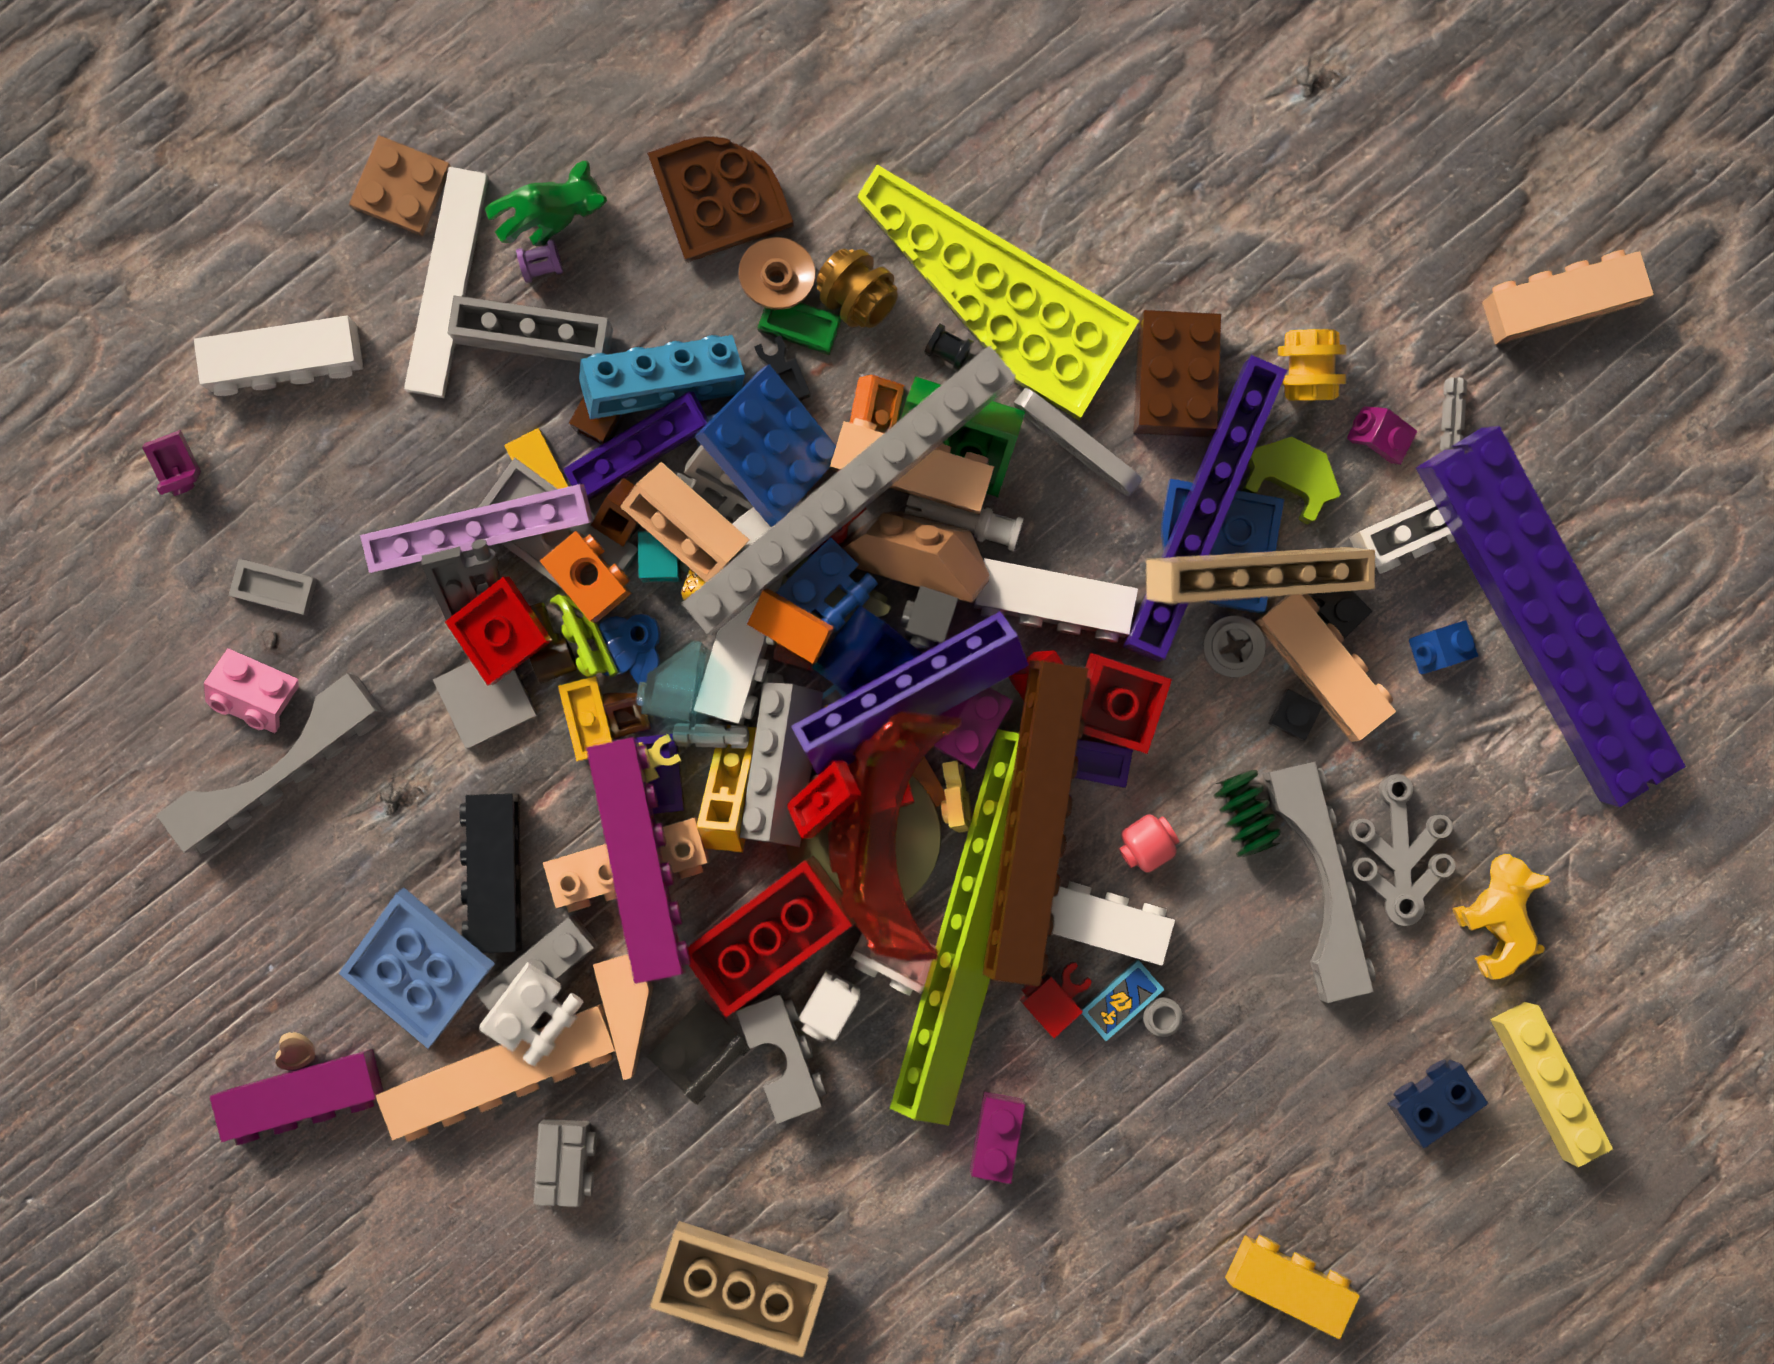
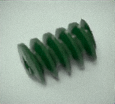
(1247, 813)

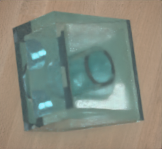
(674, 685)

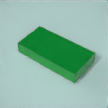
(802, 326)

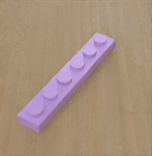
(494, 523)

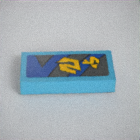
(1121, 1000)

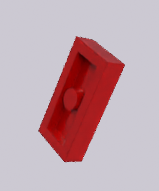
(823, 799)

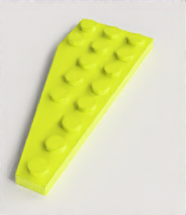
(1035, 319)

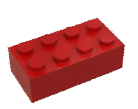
(769, 936)

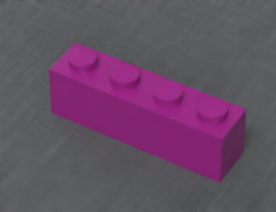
(296, 1096)

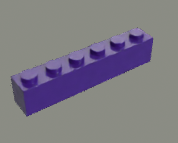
(922, 685)

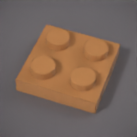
(400, 185)

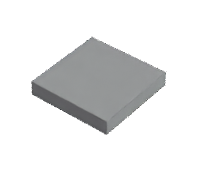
(483, 710)

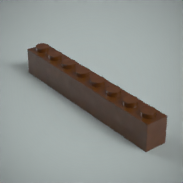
(1036, 823)

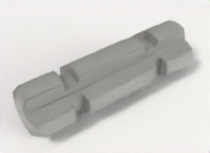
(1453, 412)
(711, 735)

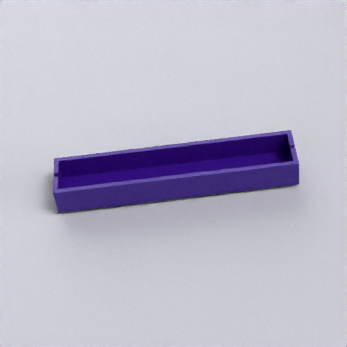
(1550, 616)

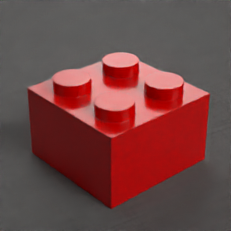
(1123, 703)

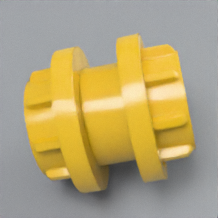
(1312, 364)

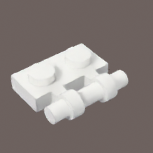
(522, 1006)

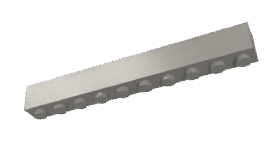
(849, 491)

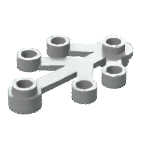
(1401, 856)

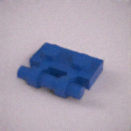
(820, 577)

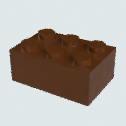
(1177, 373)

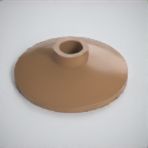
(779, 258)

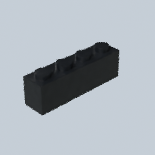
(492, 872)

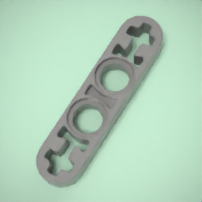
(1077, 442)

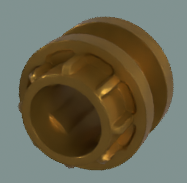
(862, 292)

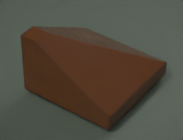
(624, 714)

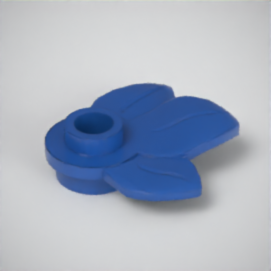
(627, 650)

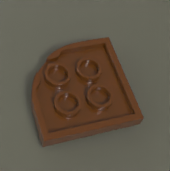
(718, 195)

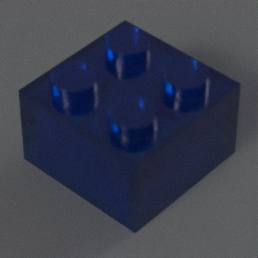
(863, 652)

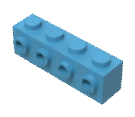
(660, 375)

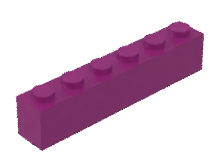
(637, 860)

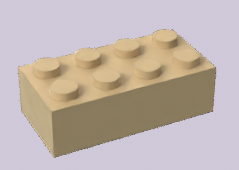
(740, 1288)

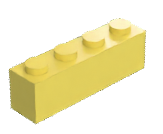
(1551, 1084)

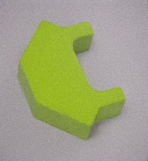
(1296, 469)

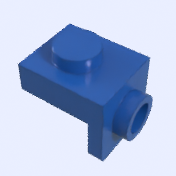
(1443, 647)

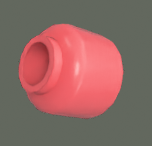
(1148, 843)

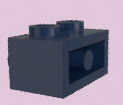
(1437, 1102)

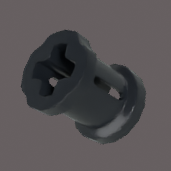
(948, 347)

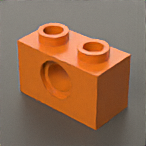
(565, 567)

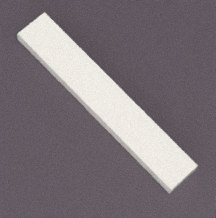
(446, 277)

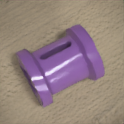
(548, 252)

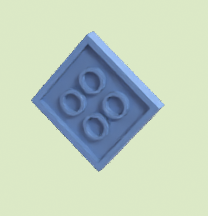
(416, 968)

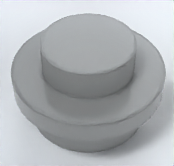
(1162, 1017)

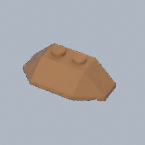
(920, 554)

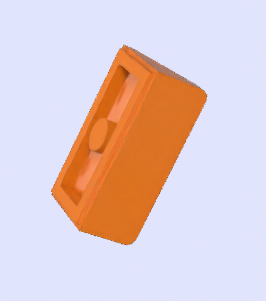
(877, 401)

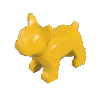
(1505, 916)

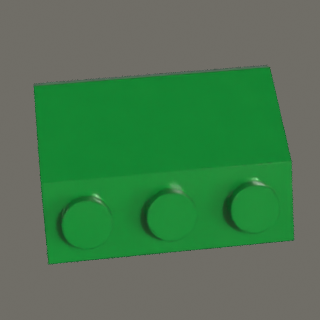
(988, 433)

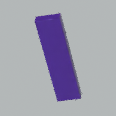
(638, 445)

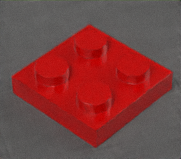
(498, 630)

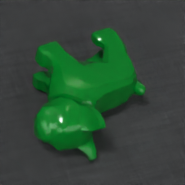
(547, 206)

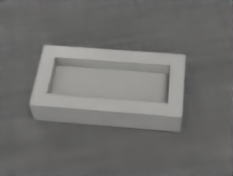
(272, 587)

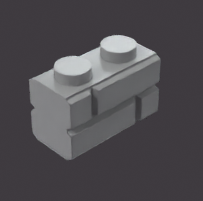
(563, 1163)

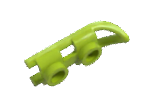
(579, 631)

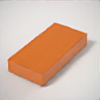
(790, 625)

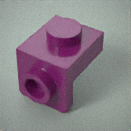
(1383, 433)
(172, 463)

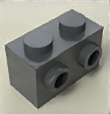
(928, 618)

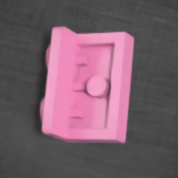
(249, 690)

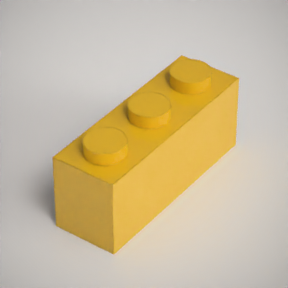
(1293, 1285)

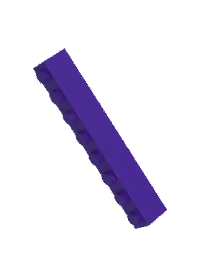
(1210, 496)

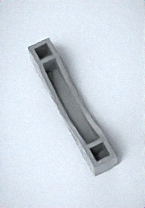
(336, 716)
(1339, 958)

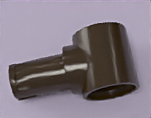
(557, 656)

